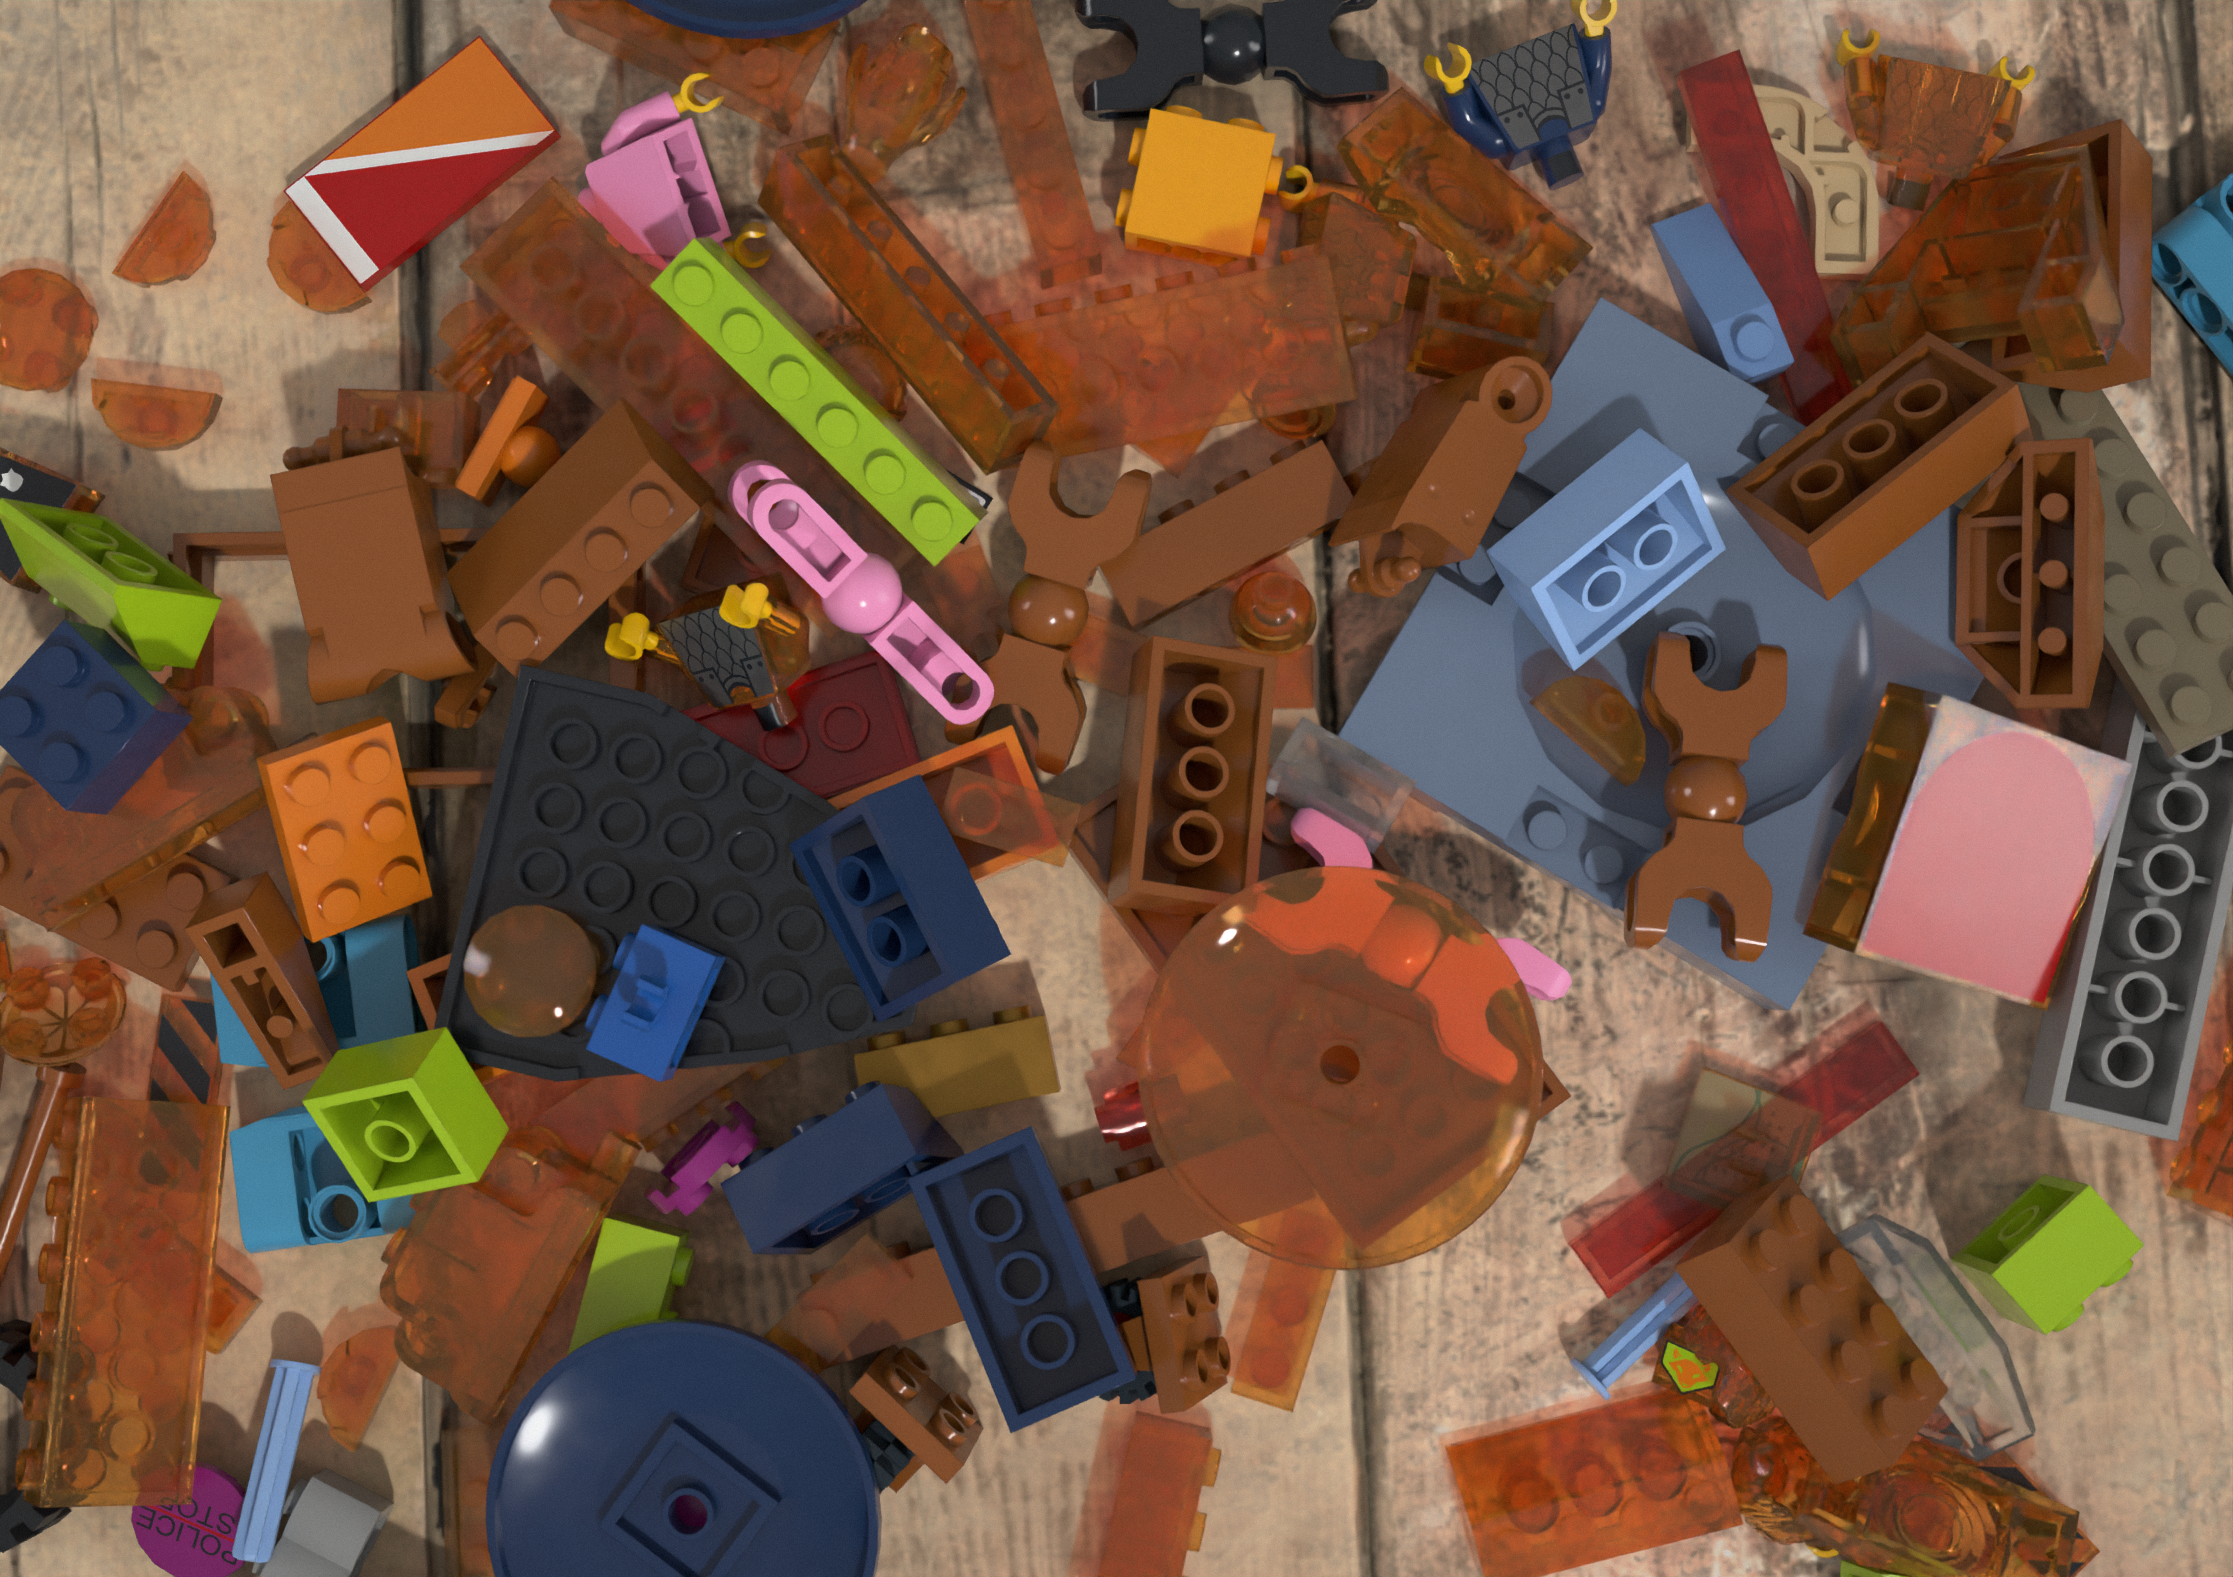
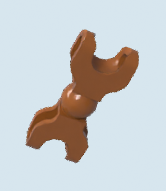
(1050, 602)
(1706, 797)

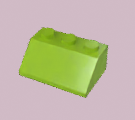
(113, 582)

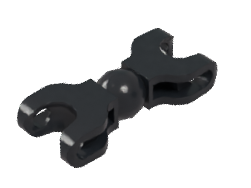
(1231, 48)

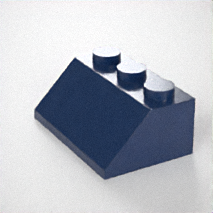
(899, 897)
(837, 1170)

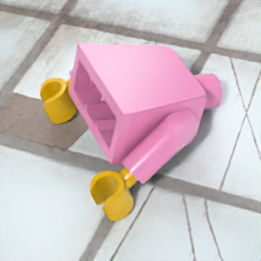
(657, 185)

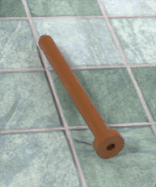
(33, 1151)

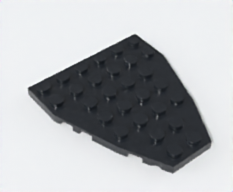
(657, 821)

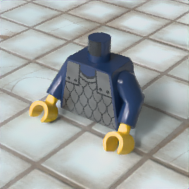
(1533, 96)

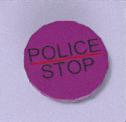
(197, 1536)

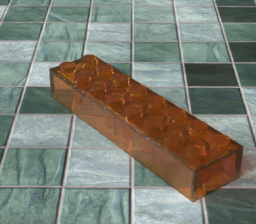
(618, 339)

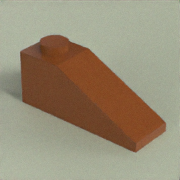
(266, 976)

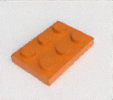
(345, 827)

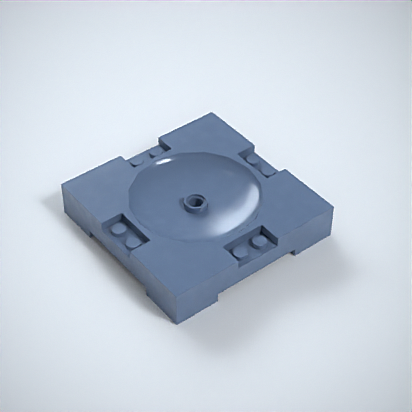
(1468, 660)

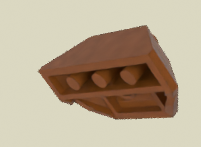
(2035, 575)

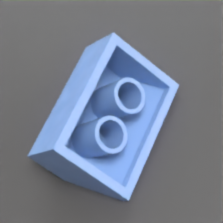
(1608, 547)

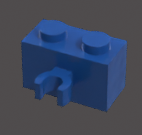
(653, 1001)

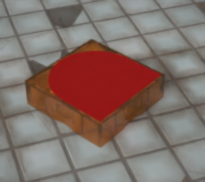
(1967, 846)

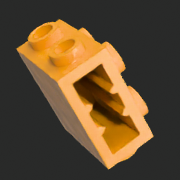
(1199, 187)

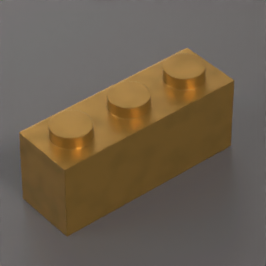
(967, 1067)

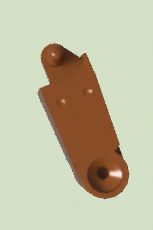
(1443, 474)
(367, 565)

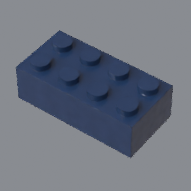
(1023, 1279)

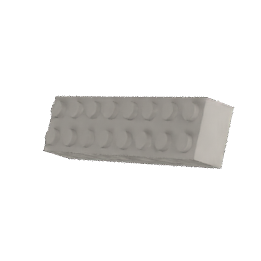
(2146, 941)

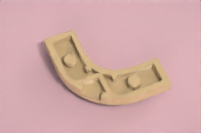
(1833, 176)

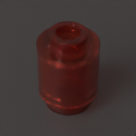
(1123, 1116)

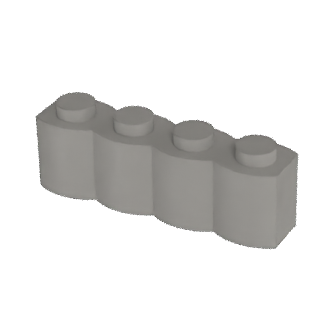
(327, 1529)

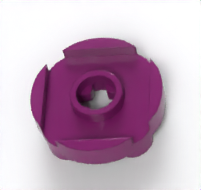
(701, 1159)

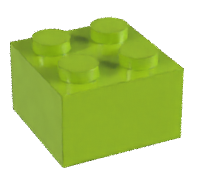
(406, 1115)
(2048, 1254)

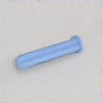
(1636, 1335)
(273, 1460)

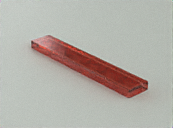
(1765, 226)
(1661, 1221)

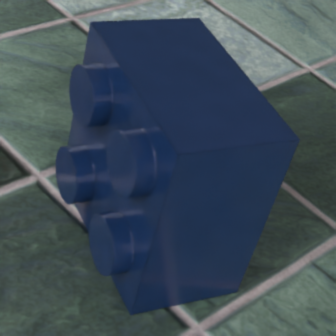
(86, 718)

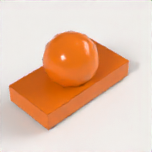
(510, 445)

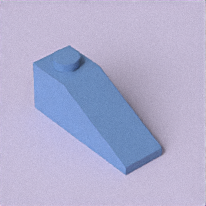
(1721, 297)

